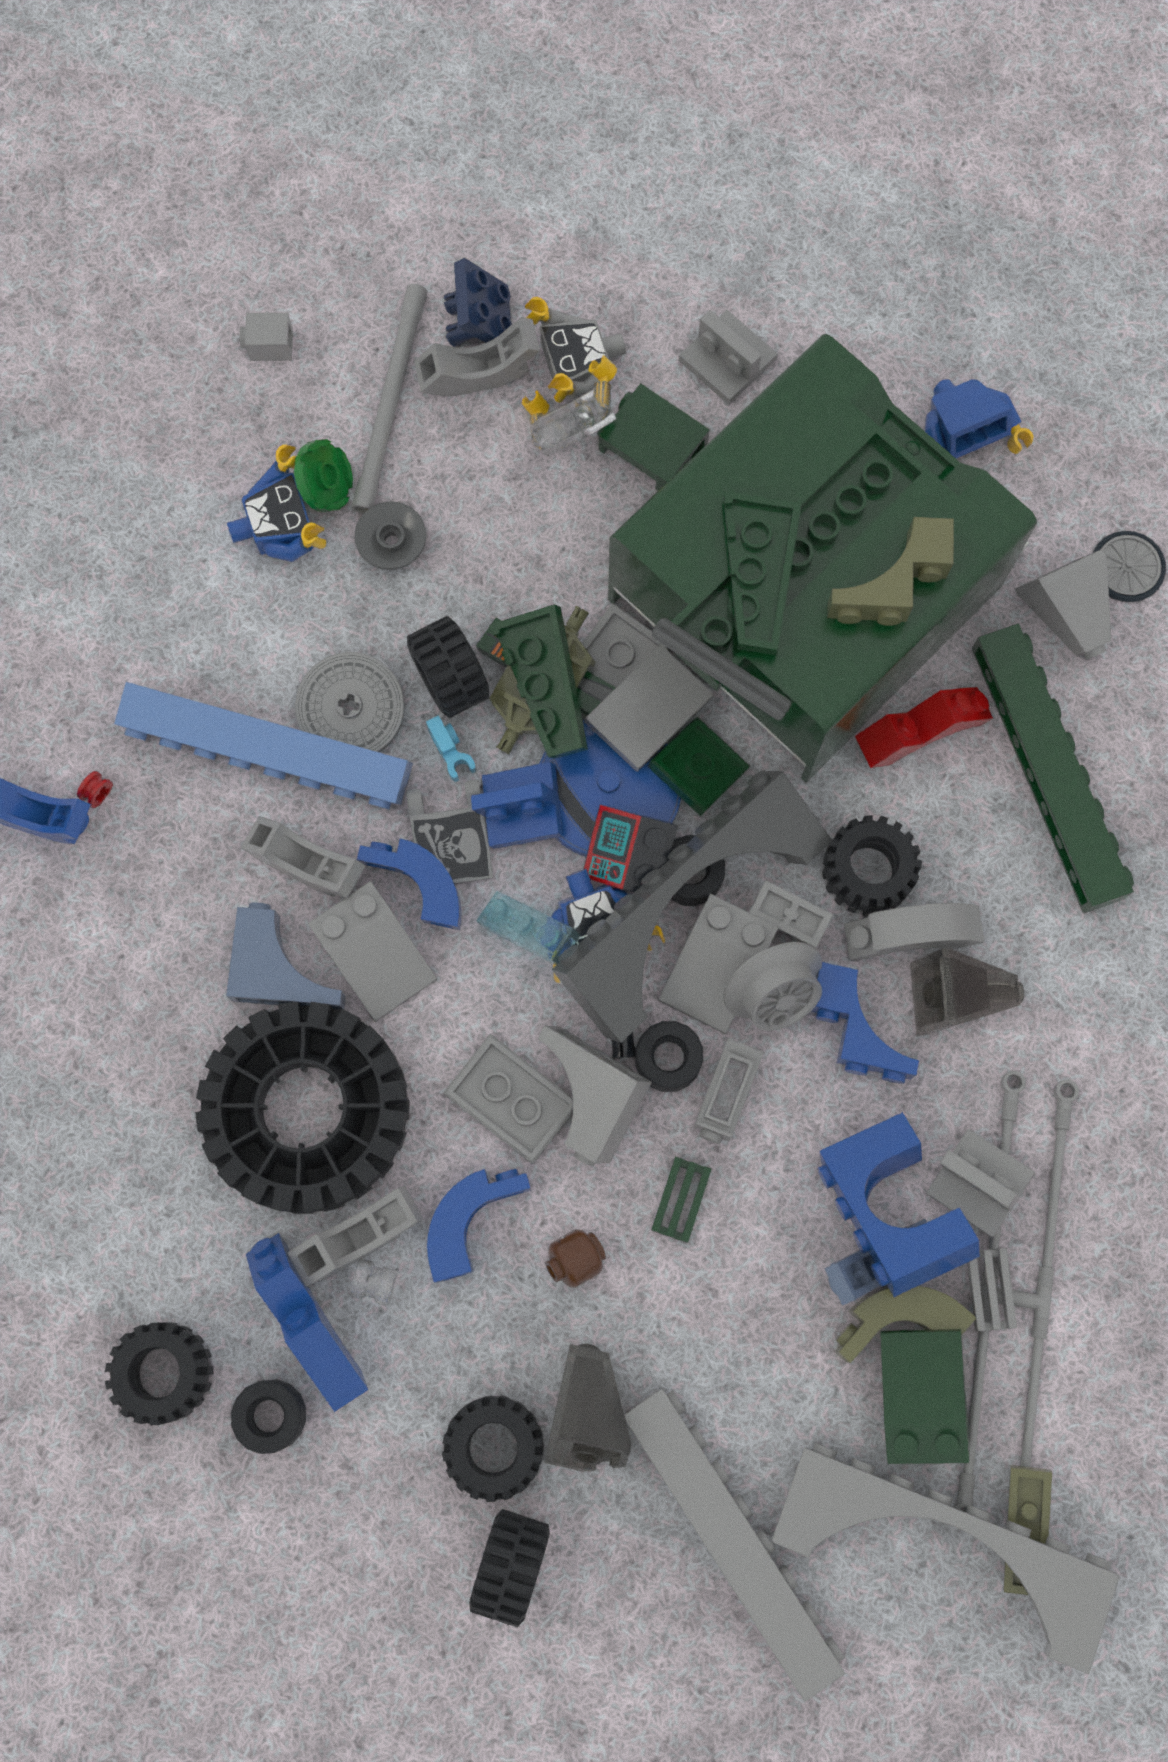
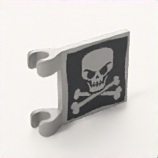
(453, 836)

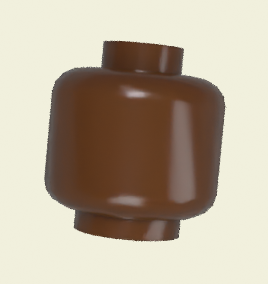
(575, 1258)

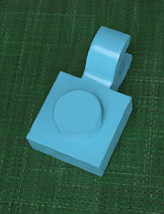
(445, 741)

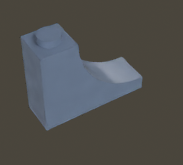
(261, 968)

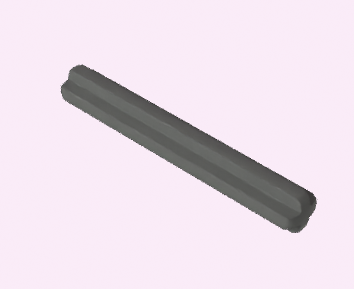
(721, 669)

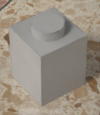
(267, 336)

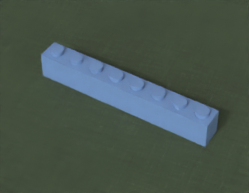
(264, 744)

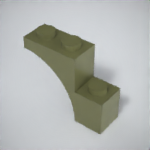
(890, 596)

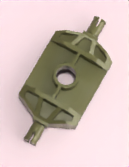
(514, 707)

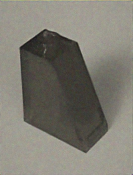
(588, 1414)

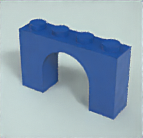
(901, 1255)

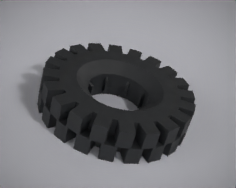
(350, 1156)

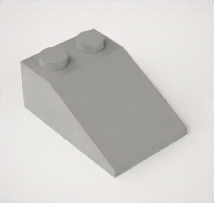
(714, 950)
(372, 951)

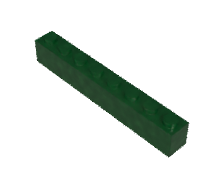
(1052, 768)

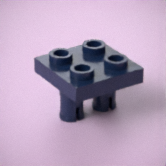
(479, 303)

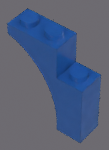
(304, 1323)

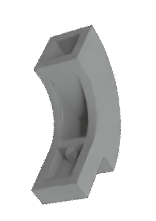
(302, 859)
(355, 1237)

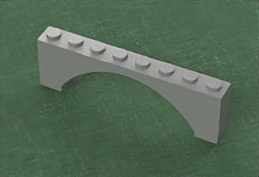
(1065, 1590)

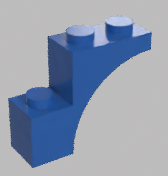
(859, 1045)

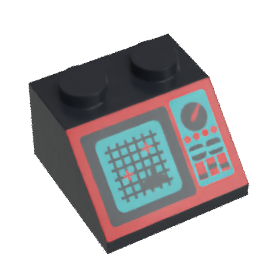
(627, 847)

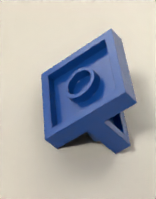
(520, 805)

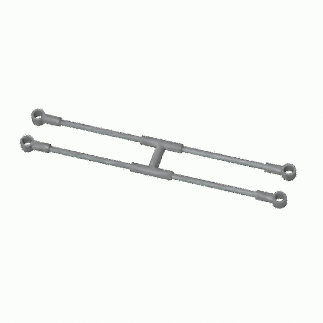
(1038, 1301)

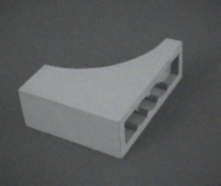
(602, 1092)

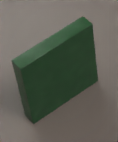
(698, 766)

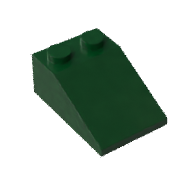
(924, 1397)

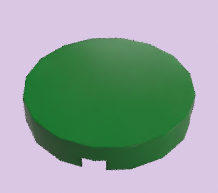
(323, 475)

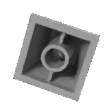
(1074, 603)

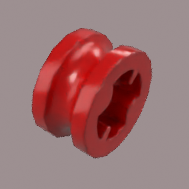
(94, 789)

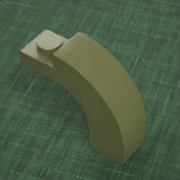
(918, 1305)

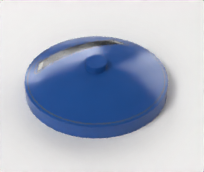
(607, 780)

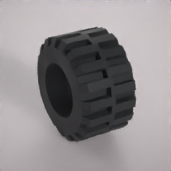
(448, 666)
(887, 840)
(126, 1366)
(457, 1453)
(509, 1568)

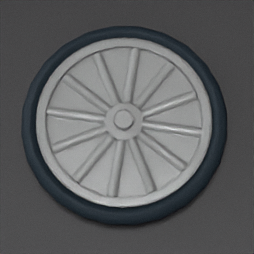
(1133, 565)

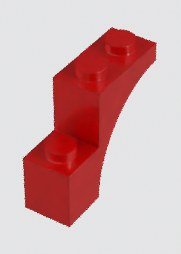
(929, 721)

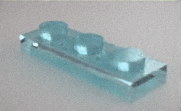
(527, 927)

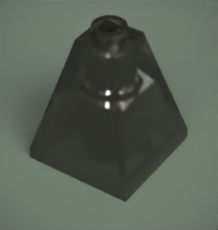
(958, 990)

